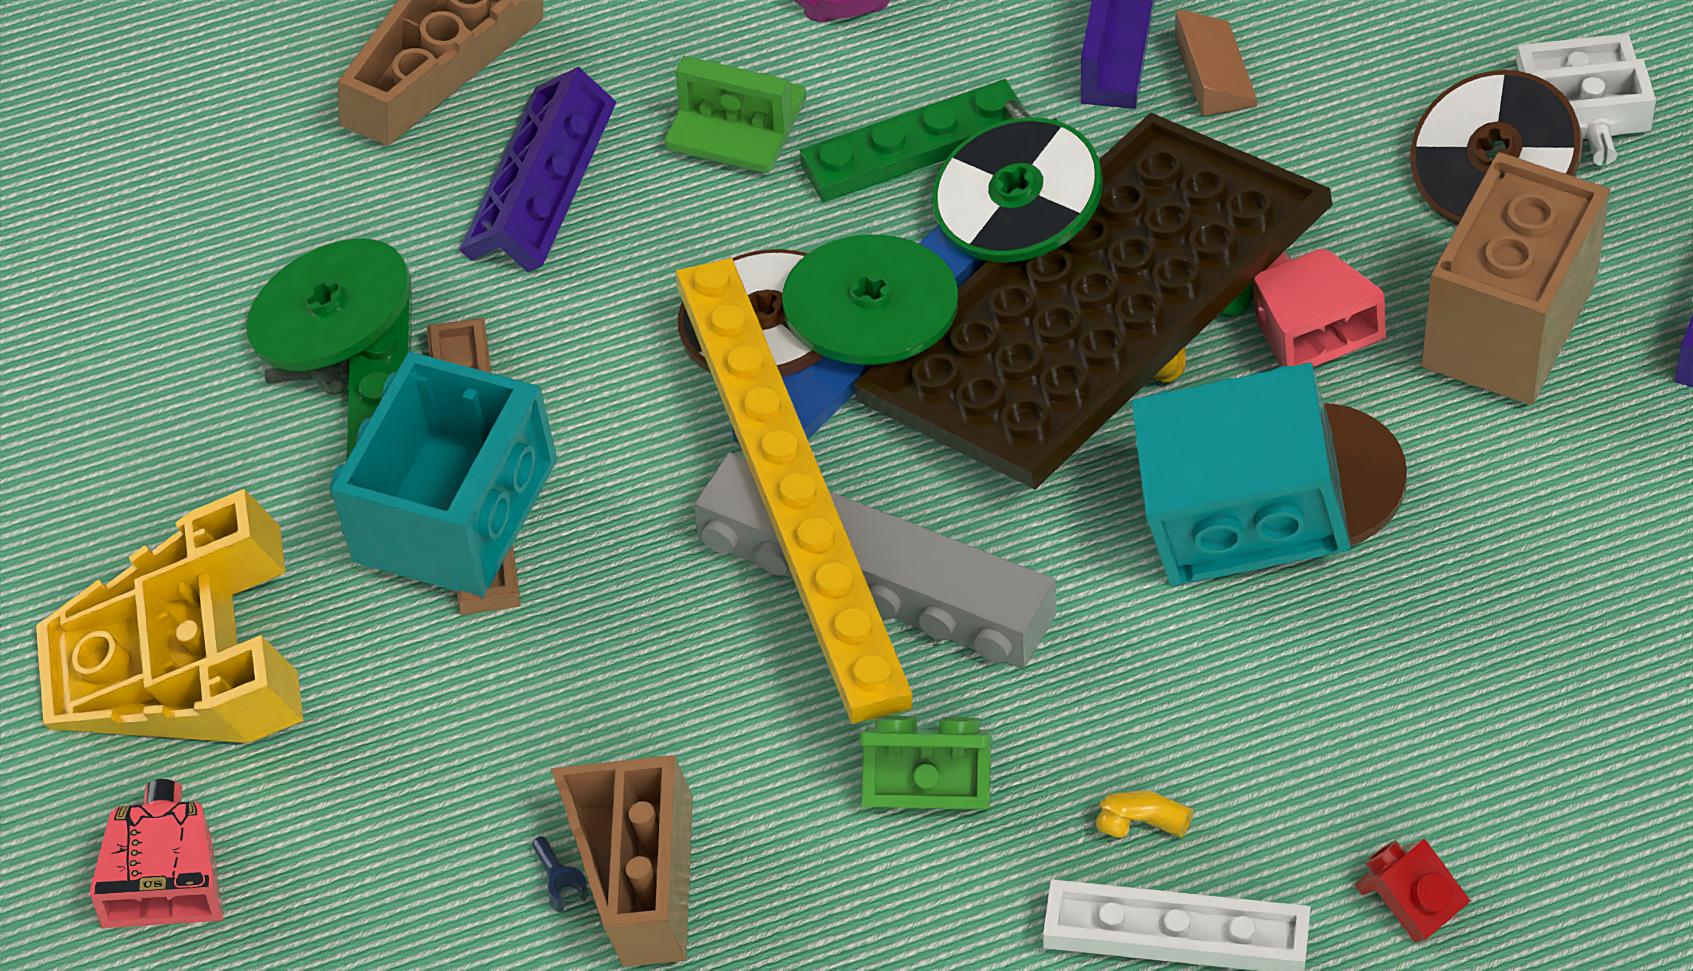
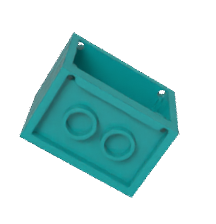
(444, 473)
(1240, 474)

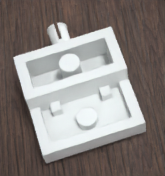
(1601, 83)

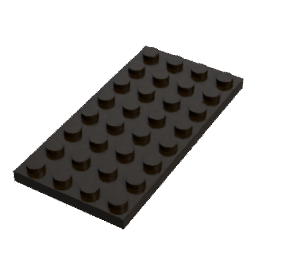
(1074, 334)

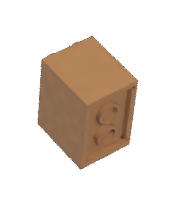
(1514, 278)

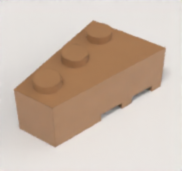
(635, 851)

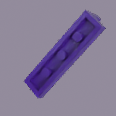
(1115, 52)
(541, 170)

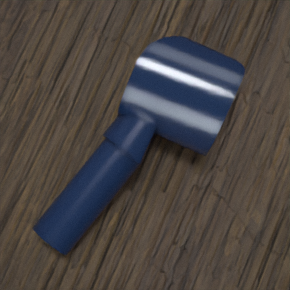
(558, 874)

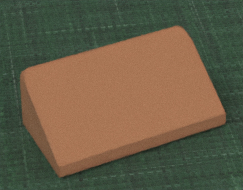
(1213, 63)

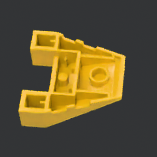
(162, 643)

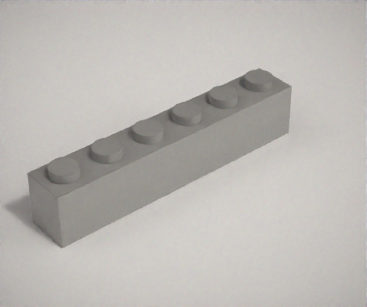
(910, 570)

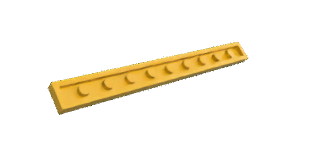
(794, 493)

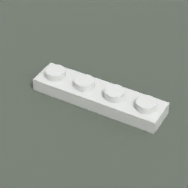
(1176, 927)

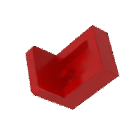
(1414, 887)

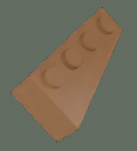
(423, 57)

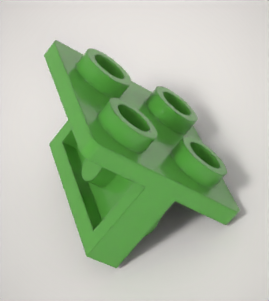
(732, 114)
(926, 765)

